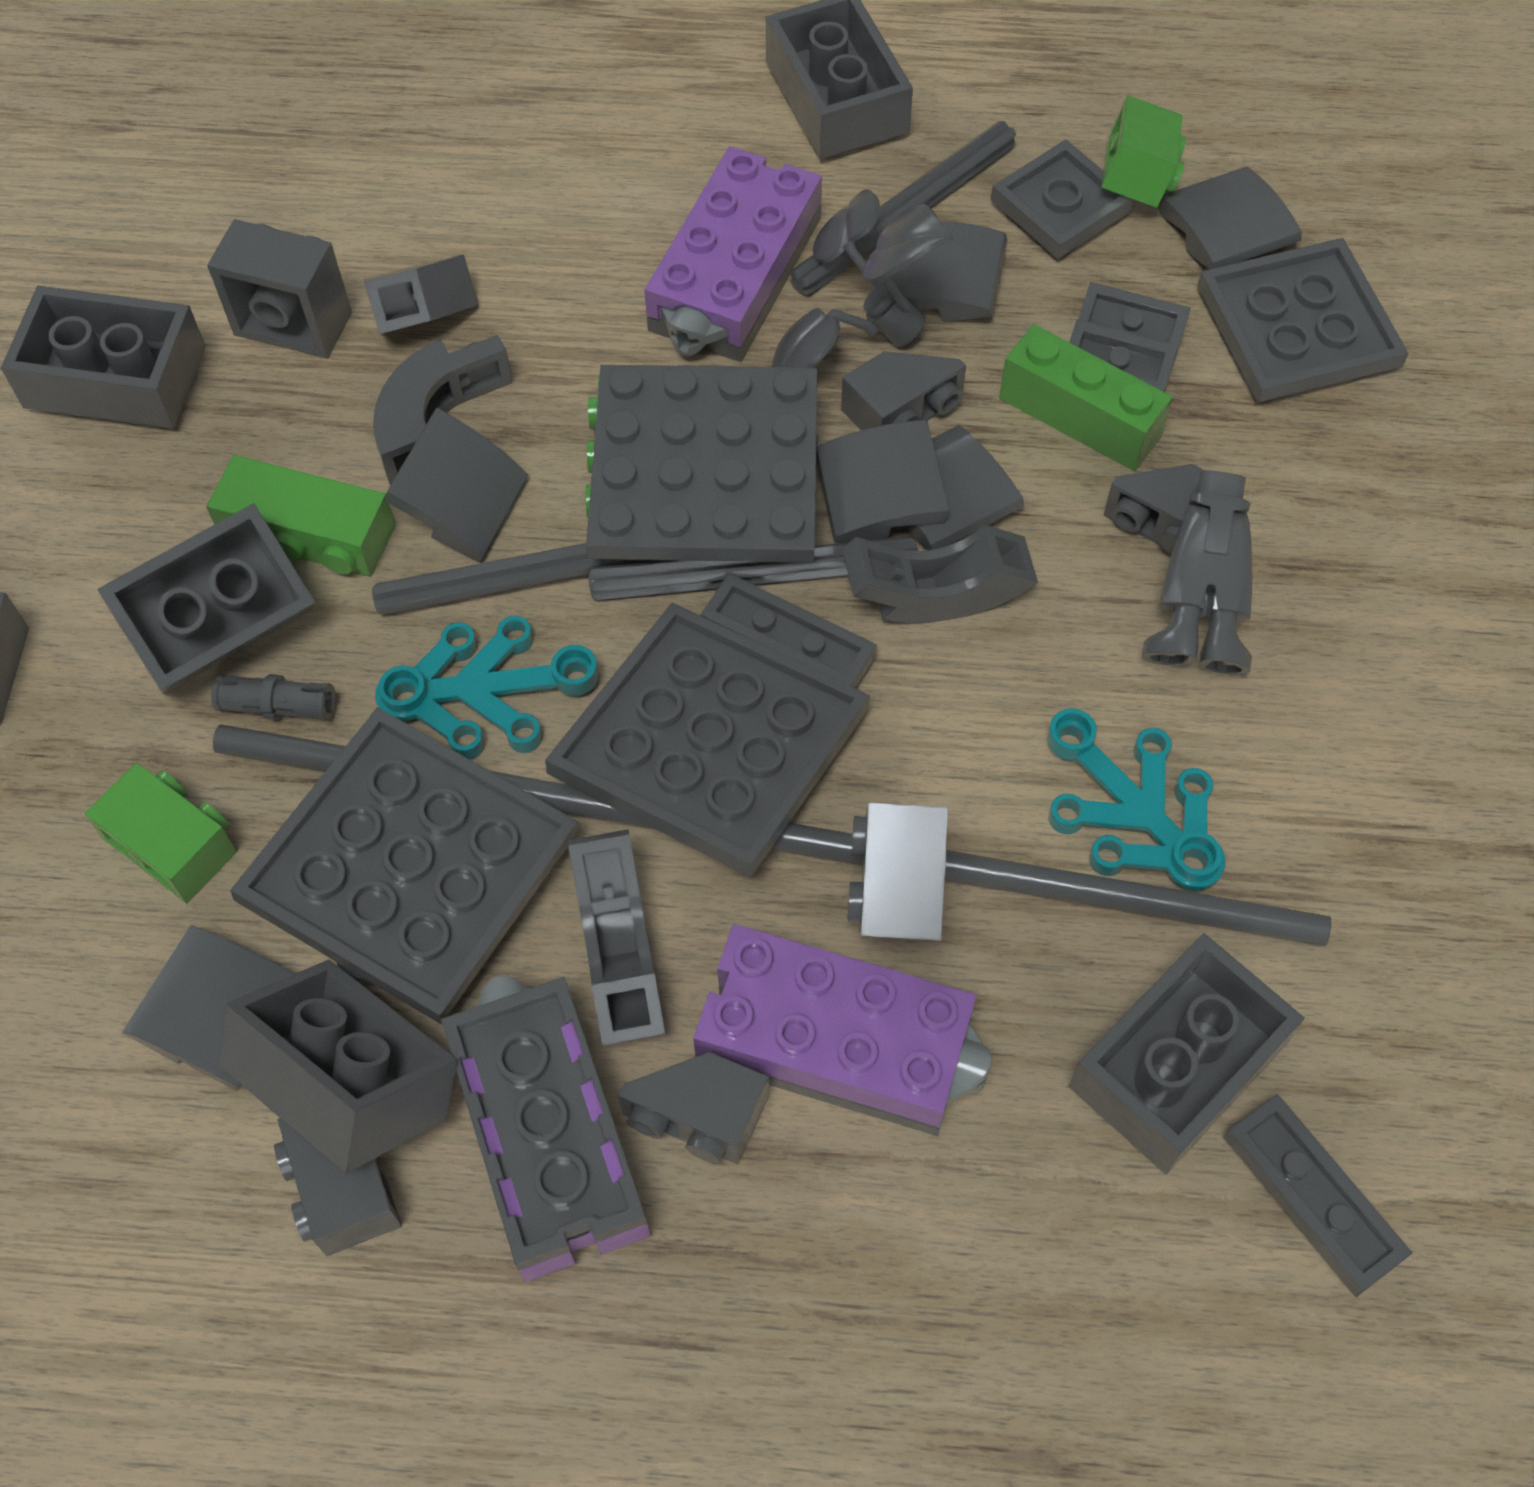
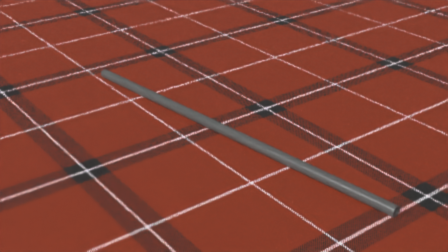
(837, 846)

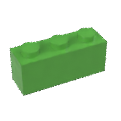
(1084, 397)
(309, 514)

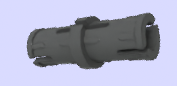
(273, 697)

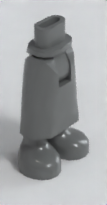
(1208, 579)

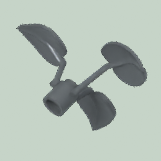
(887, 309)

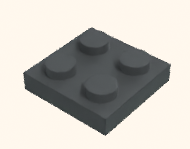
(1060, 199)

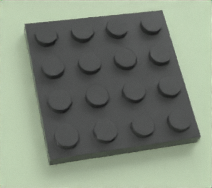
(704, 464)
(709, 738)
(406, 864)

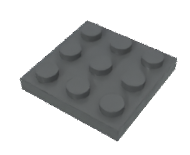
(1301, 319)

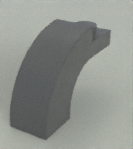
(432, 381)
(943, 581)
(616, 937)

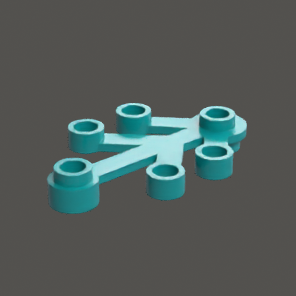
(480, 683)
(1137, 807)

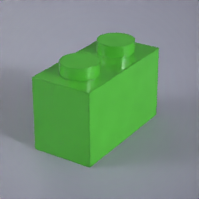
(1144, 152)
(163, 831)

